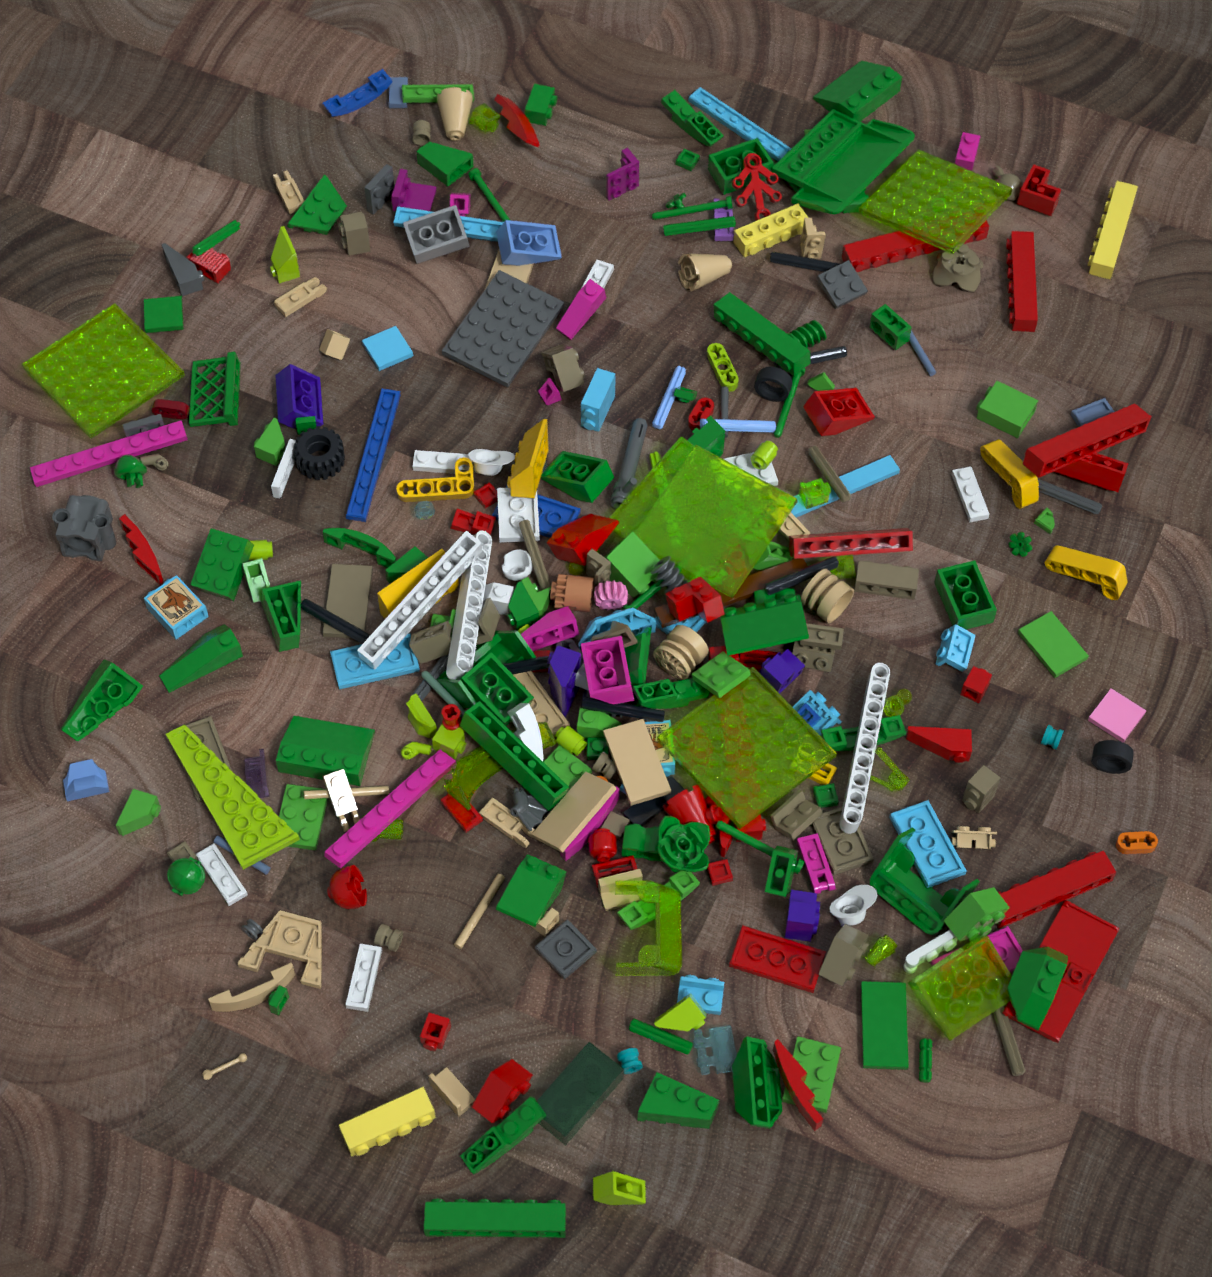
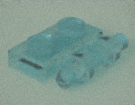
(722, 1046)

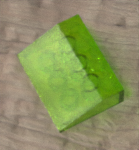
(963, 987)

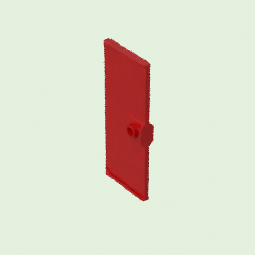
(1085, 942)

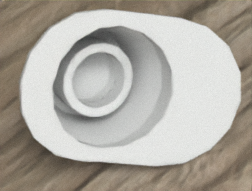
(488, 461)
(852, 905)

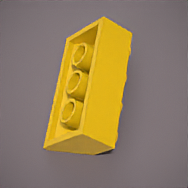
(529, 461)
(394, 593)

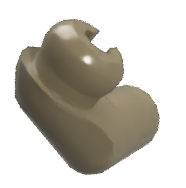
(155, 460)

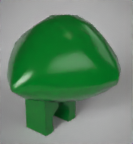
(130, 469)

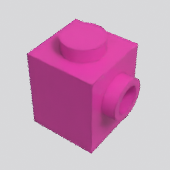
(462, 201)

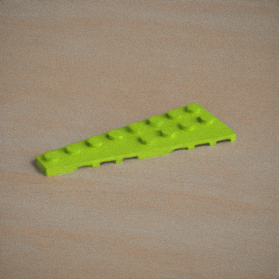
(240, 814)

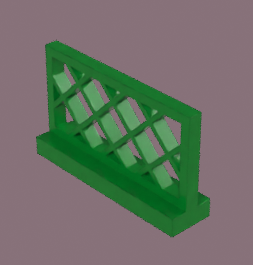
(231, 386)

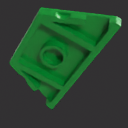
(320, 209)

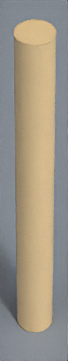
(364, 791)
(479, 911)

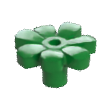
(676, 202)
(1020, 544)

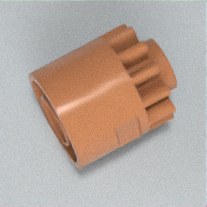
(573, 592)

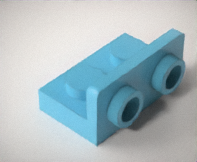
(955, 647)
(817, 701)
(706, 992)

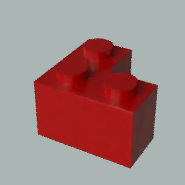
(1037, 193)
(693, 599)
(501, 1089)

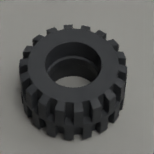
(319, 440)

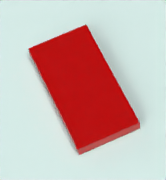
(777, 959)

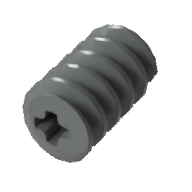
(669, 574)

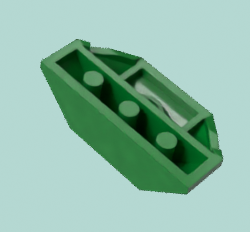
(637, 660)
(1035, 984)
(756, 1084)

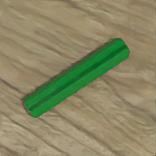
(660, 1036)

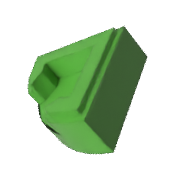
(821, 382)
(1045, 521)

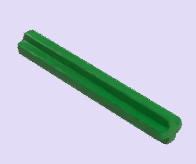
(700, 225)
(216, 238)

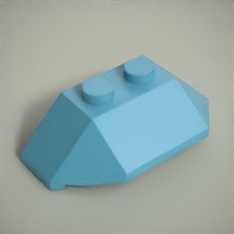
(632, 617)

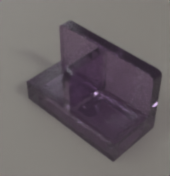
(257, 774)

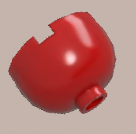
(346, 888)

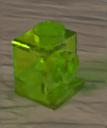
(485, 118)
(814, 493)
(847, 563)

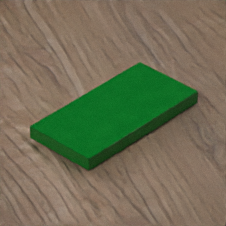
(884, 1025)

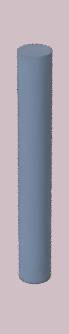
(921, 354)
(259, 865)

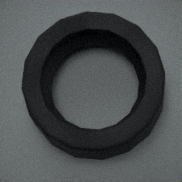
(770, 392)
(1112, 756)

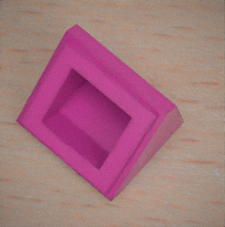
(549, 392)

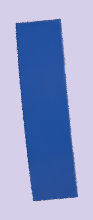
(359, 97)

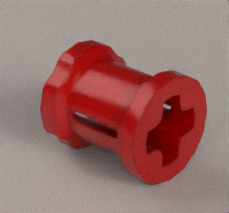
(451, 717)

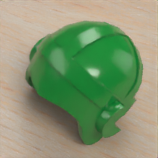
(185, 876)

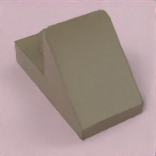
(618, 629)

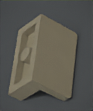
(487, 622)
(824, 637)
(431, 642)

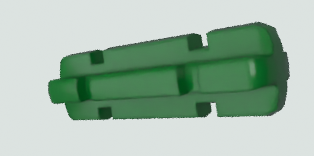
(925, 1060)

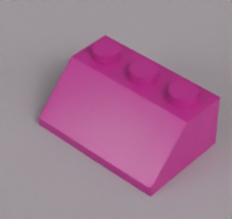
(607, 670)

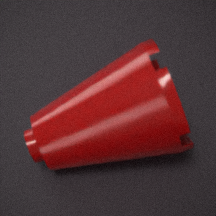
(690, 808)

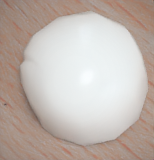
(517, 565)

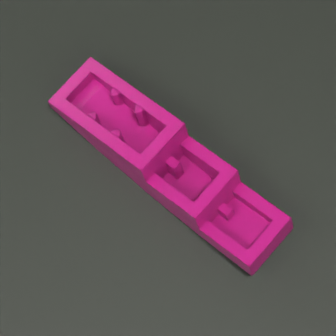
(594, 824)

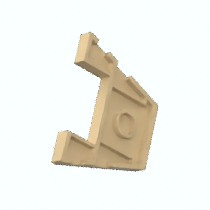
(292, 938)

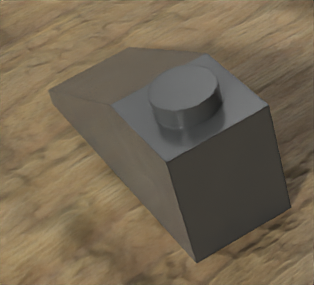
(183, 270)

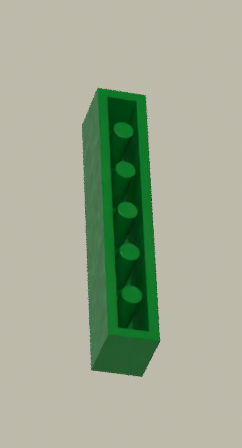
(761, 334)
(514, 756)
(495, 1219)

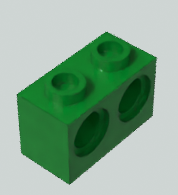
(890, 327)

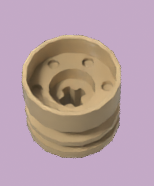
(827, 595)
(681, 652)

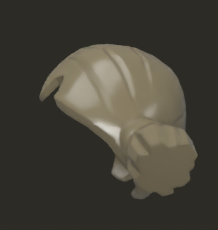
(1009, 180)

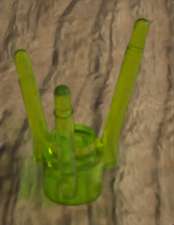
(897, 778)

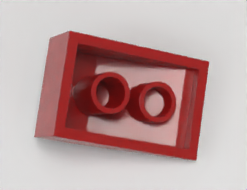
(837, 410)
(578, 537)

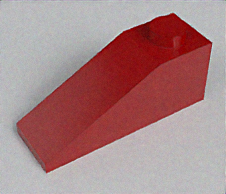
(945, 742)

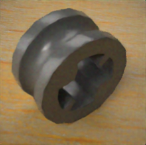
(252, 929)

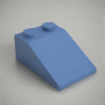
(527, 243)

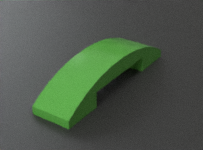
(640, 913)

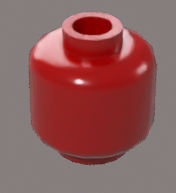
(602, 845)

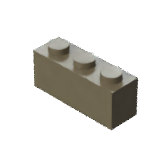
(886, 580)

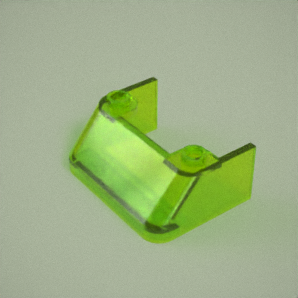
(666, 955)

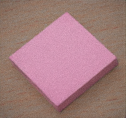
(1117, 715)

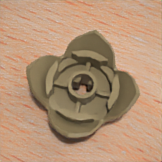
(959, 267)

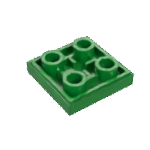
(163, 314)

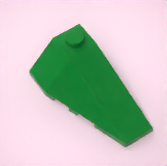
(203, 657)
(102, 697)

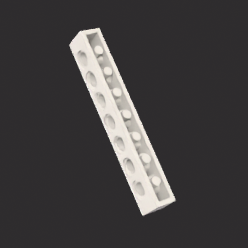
(420, 600)

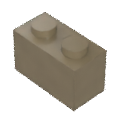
(981, 789)

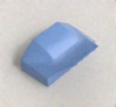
(85, 780)

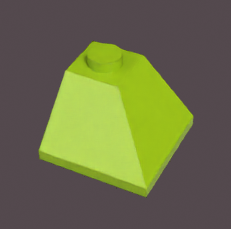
(284, 258)

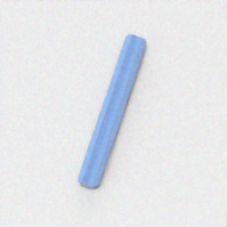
(669, 397)
(744, 425)

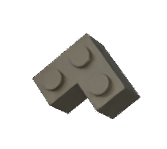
(354, 233)
(564, 366)
(845, 949)

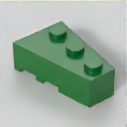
(709, 437)
(283, 613)
(677, 1103)

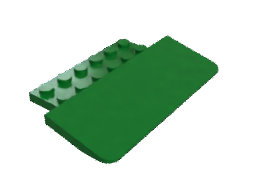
(840, 160)

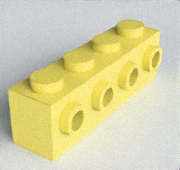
(769, 230)
(387, 1121)

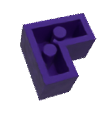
(781, 670)
(802, 916)

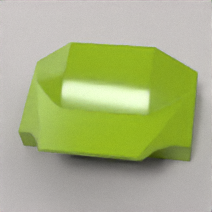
(420, 717)

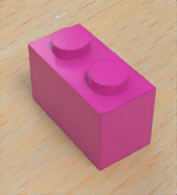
(967, 150)

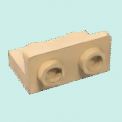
(811, 240)

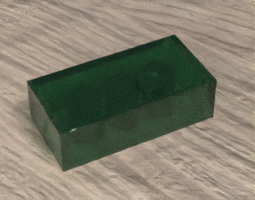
(579, 1092)

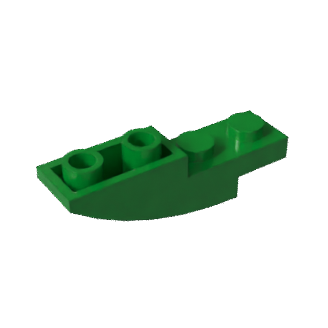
(690, 121)
(669, 694)
(503, 1137)

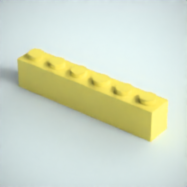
(1113, 229)

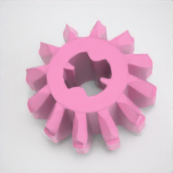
(610, 595)

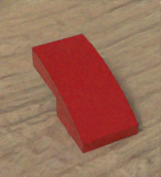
(472, 523)
(725, 839)

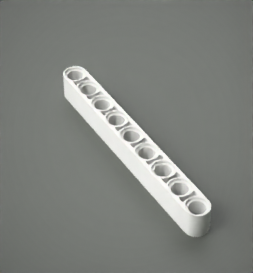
(468, 612)
(861, 754)

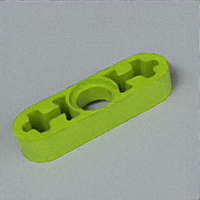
(723, 359)

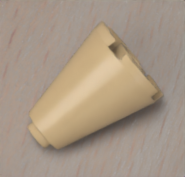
(455, 111)
(702, 269)

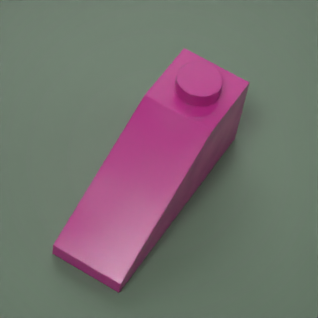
(581, 308)
(551, 629)

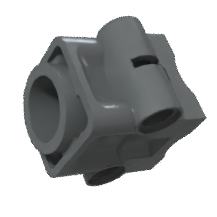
(84, 527)

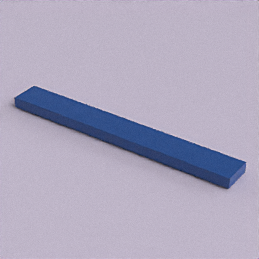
(373, 455)

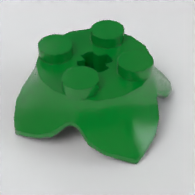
(691, 837)

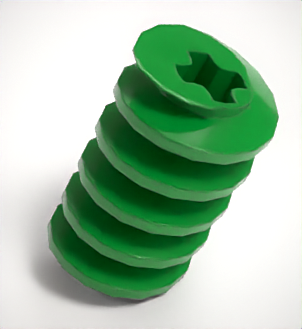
(809, 333)

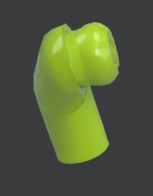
(414, 749)

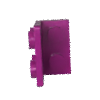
(624, 178)
(412, 194)

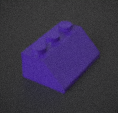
(298, 396)
(563, 670)

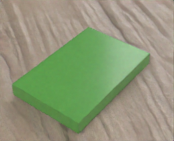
(1053, 644)

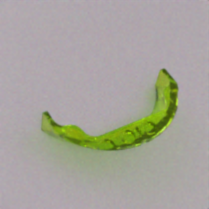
(478, 767)

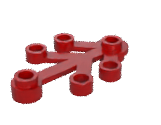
(756, 184)

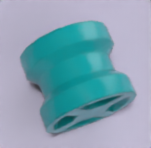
(1052, 737)
(629, 1060)

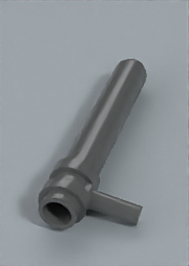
(626, 478)

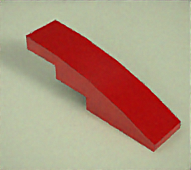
(518, 121)
(142, 551)
(794, 1078)

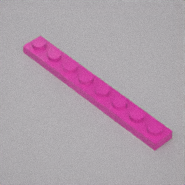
(108, 453)
(389, 809)

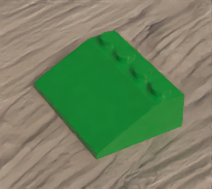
(860, 90)
(764, 624)
(322, 747)

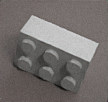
(436, 234)

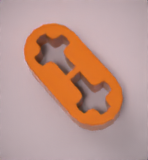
(1137, 843)

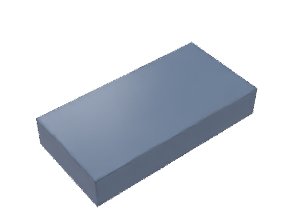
(395, 92)
(1091, 412)

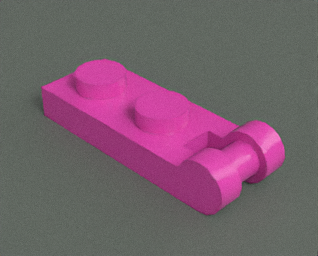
(815, 863)

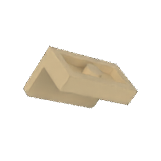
(607, 890)
(451, 1091)

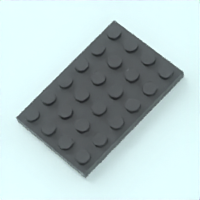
(503, 328)

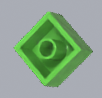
(977, 914)

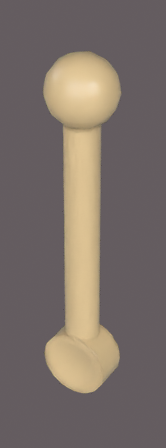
(207, 1074)

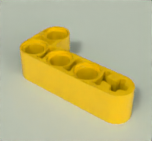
(1011, 468)
(436, 483)
(1089, 567)

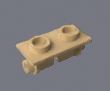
(982, 838)

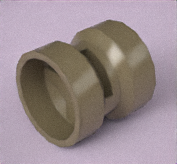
(421, 132)
(607, 771)
(388, 937)

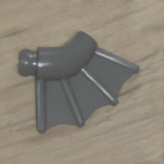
(527, 808)

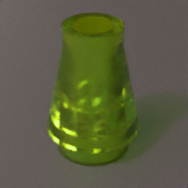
(881, 950)

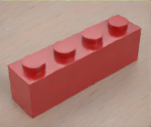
(1097, 471)

